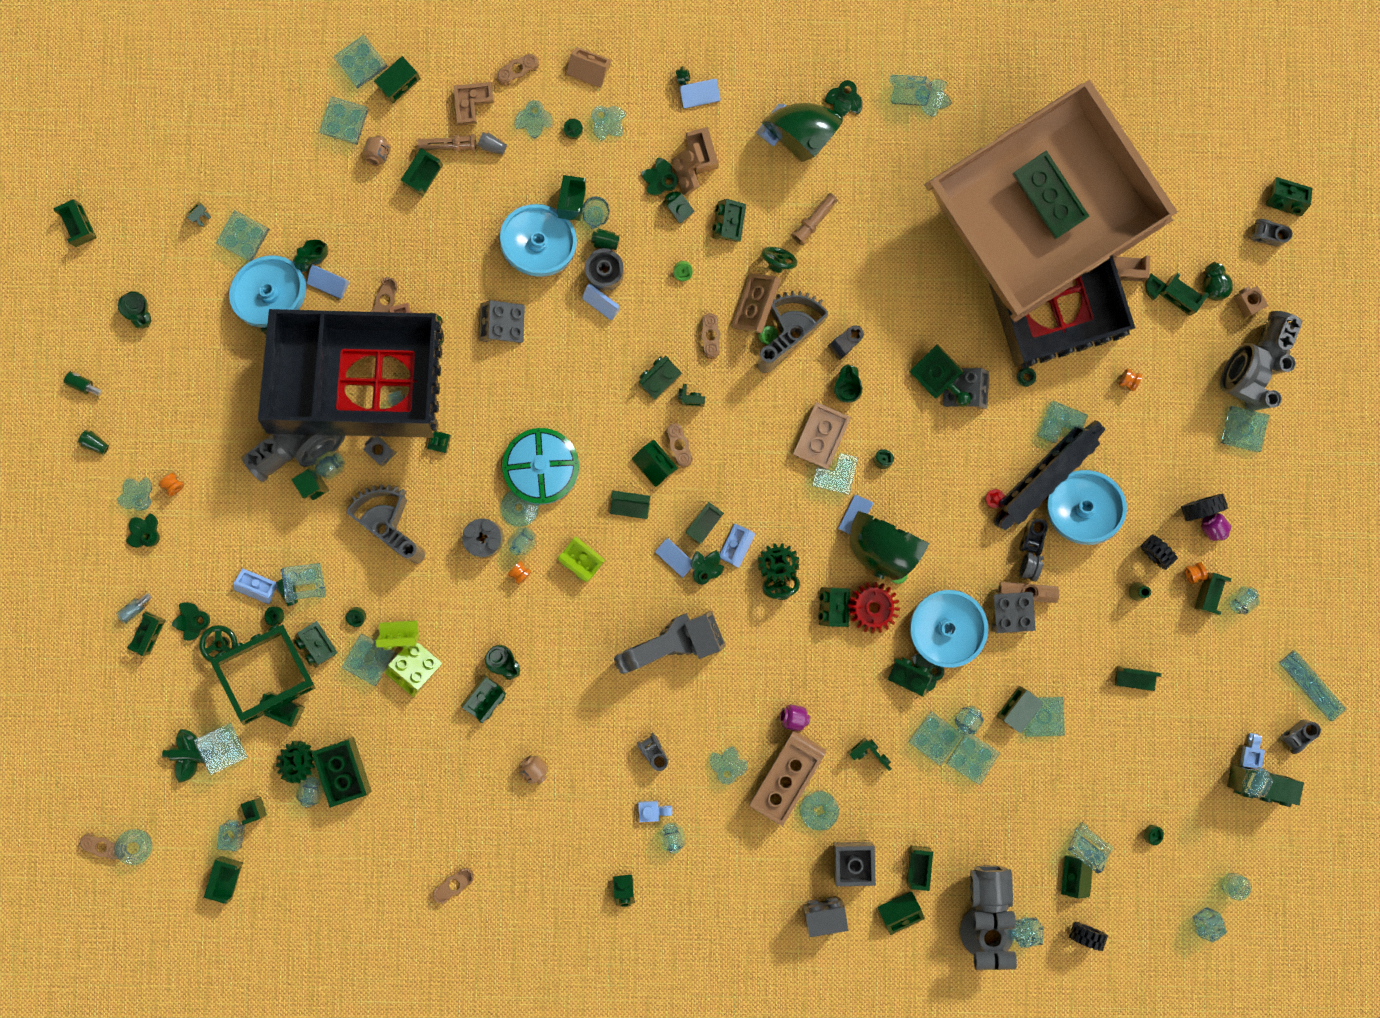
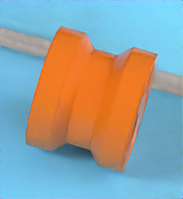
(1130, 379)
(171, 484)
(519, 572)
(1196, 573)

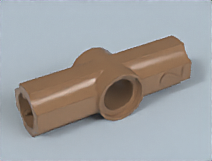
(1041, 593)

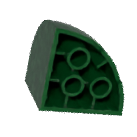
(803, 127)
(884, 548)

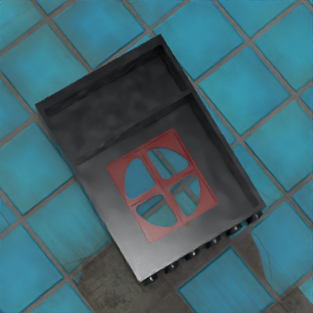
(1101, 317)
(309, 363)

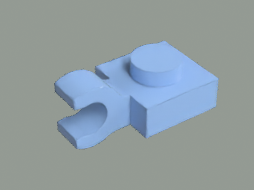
(1252, 755)
(650, 811)

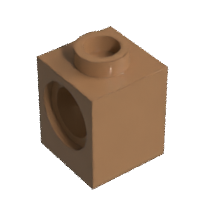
(1258, 301)

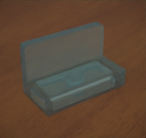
(910, 90)

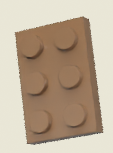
(756, 303)
(821, 435)

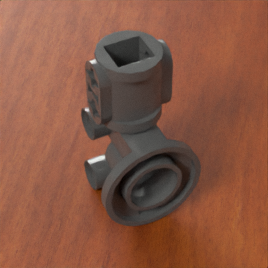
(1253, 366)
(281, 448)
(990, 899)

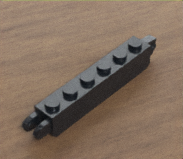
(1048, 474)

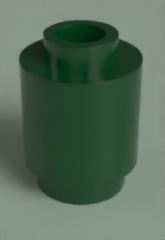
(605, 239)

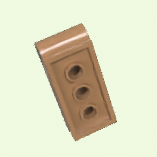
(796, 748)

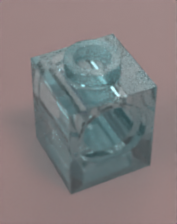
(224, 841)

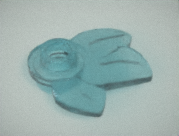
(938, 98)
(533, 121)
(610, 123)
(134, 492)
(728, 762)

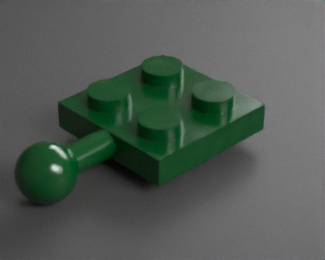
(938, 373)

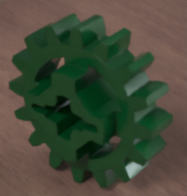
(775, 557)
(295, 762)

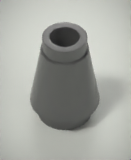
(491, 144)

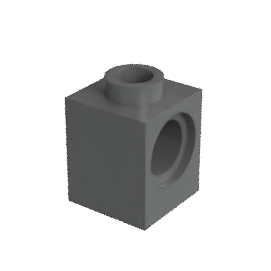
(387, 453)

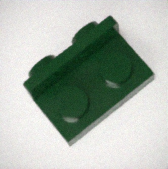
(1290, 197)
(729, 220)
(659, 377)
(834, 607)
(315, 644)
(910, 677)

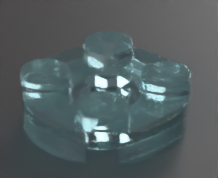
(810, 816)

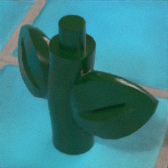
(185, 755)

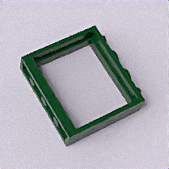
(276, 701)

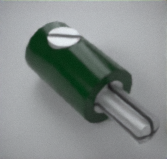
(81, 384)

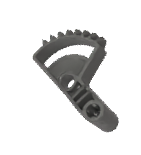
(790, 322)
(388, 516)
(670, 642)

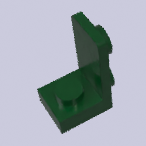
(860, 748)

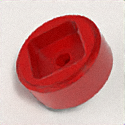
(993, 498)

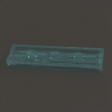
(1312, 685)

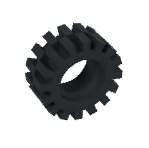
(1158, 552)
(1088, 936)

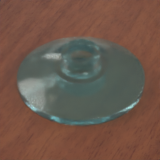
(518, 518)

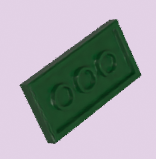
(1050, 194)

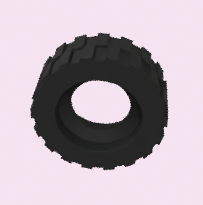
(1204, 507)

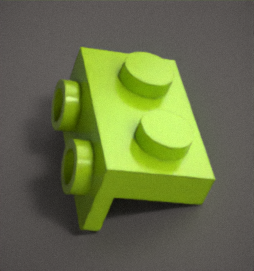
(581, 559)
(398, 634)

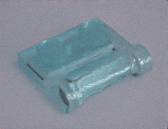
(301, 576)
(1088, 852)

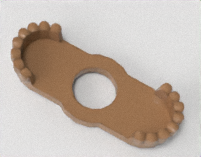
(506, 74)
(389, 288)
(711, 348)
(682, 456)
(90, 843)
(444, 892)

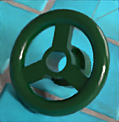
(777, 261)
(782, 591)
(218, 629)

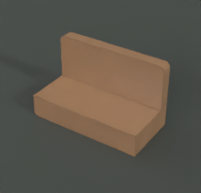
(588, 66)

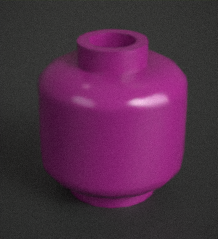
(1216, 527)
(794, 717)

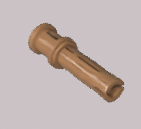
(459, 143)
(809, 225)

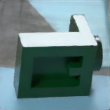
(693, 399)

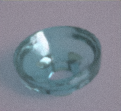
(138, 836)

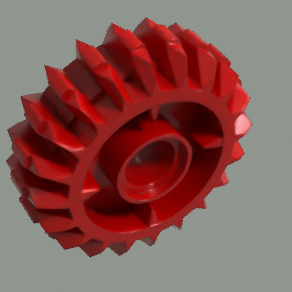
(884, 602)

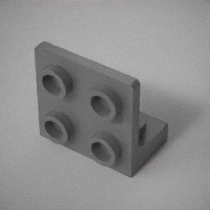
(501, 321)
(974, 382)
(1014, 612)

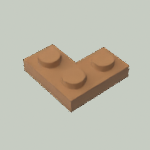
(467, 97)
(684, 167)

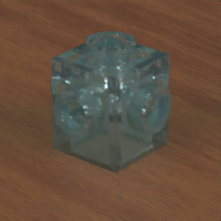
(1209, 924)
(1028, 932)

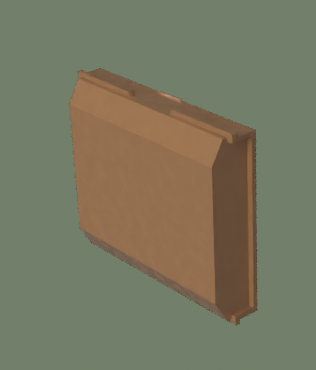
(1005, 229)

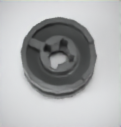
(1031, 567)

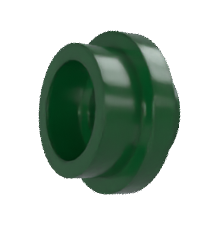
(683, 76)
(1032, 377)

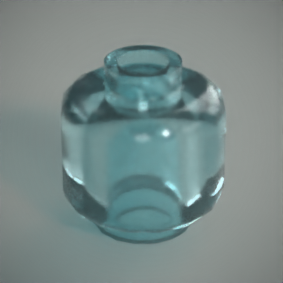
(329, 465)
(522, 541)
(1244, 600)
(969, 720)
(1257, 782)
(309, 792)
(672, 838)
(1236, 886)

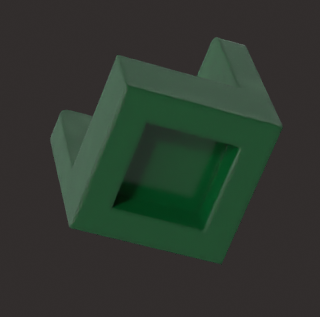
(253, 810)

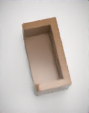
(704, 139)
(1133, 268)

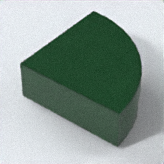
(1154, 286)

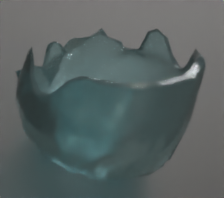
(595, 211)

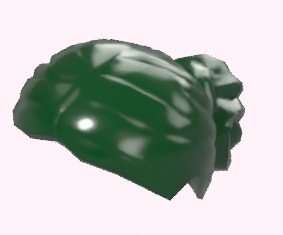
(309, 254)
(1217, 282)
(135, 308)
(848, 384)
(502, 662)

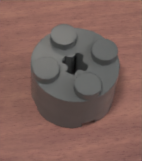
(594, 267)
(473, 532)

